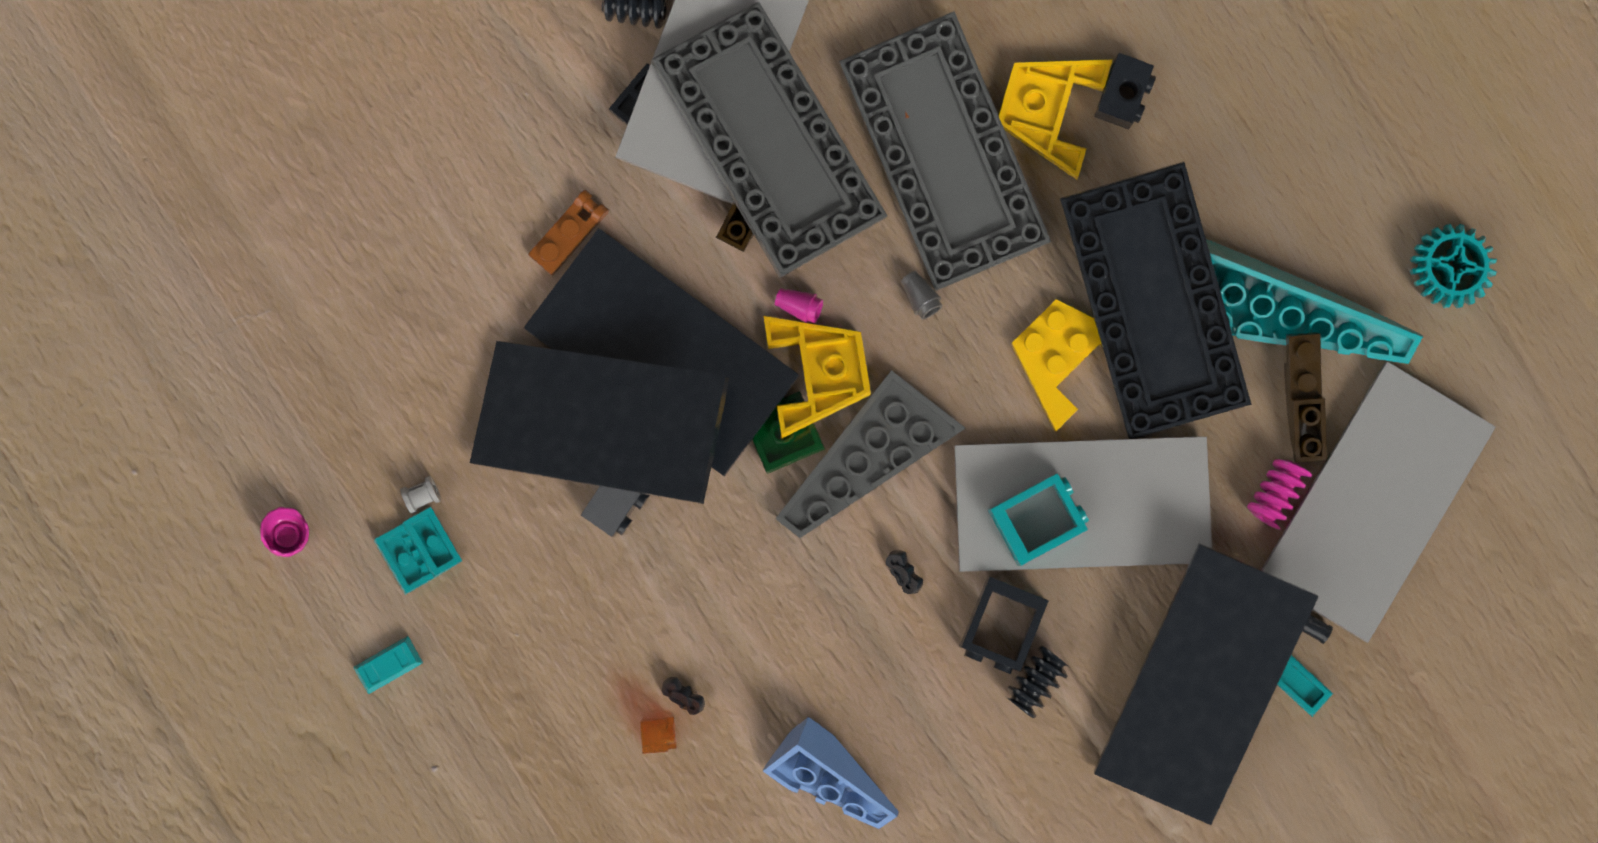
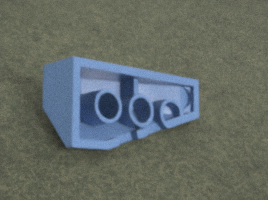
(820, 765)

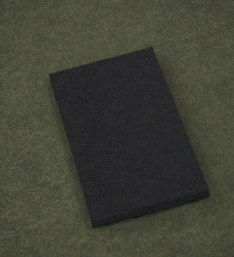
(1156, 300)
(631, 312)
(600, 421)
(1205, 684)

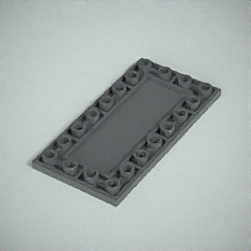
(769, 139)
(950, 156)

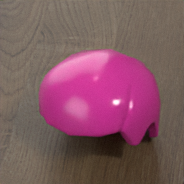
(284, 532)

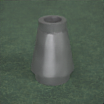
(921, 296)

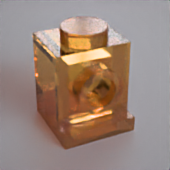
(658, 735)

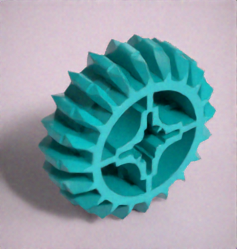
(1478, 268)

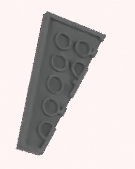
(881, 441)

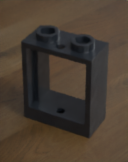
(1008, 591)

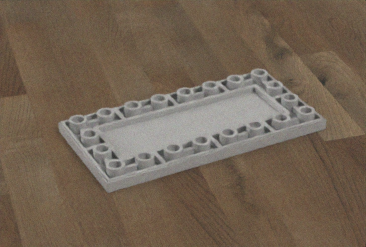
(657, 132)
(1140, 497)
(1378, 499)

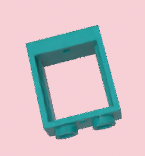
(1010, 534)

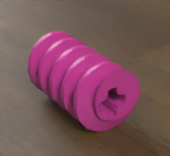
(1278, 491)

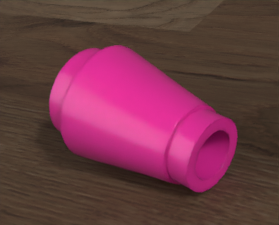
(800, 304)

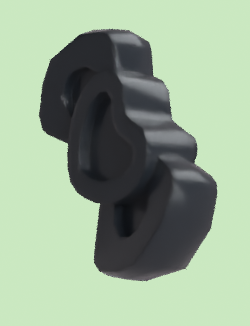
(904, 572)
(683, 696)

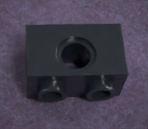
(1130, 73)

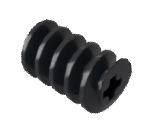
(635, 9)
(1037, 681)

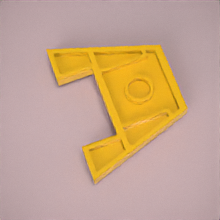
(1037, 104)
(1051, 351)
(831, 368)

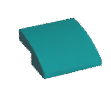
(417, 550)

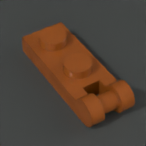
(568, 233)

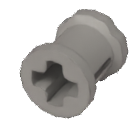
(420, 494)

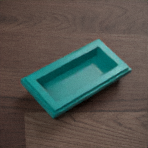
(388, 665)
(1303, 687)

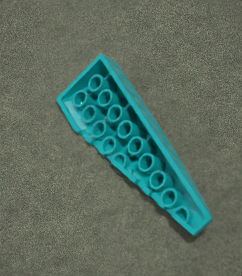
(1270, 303)

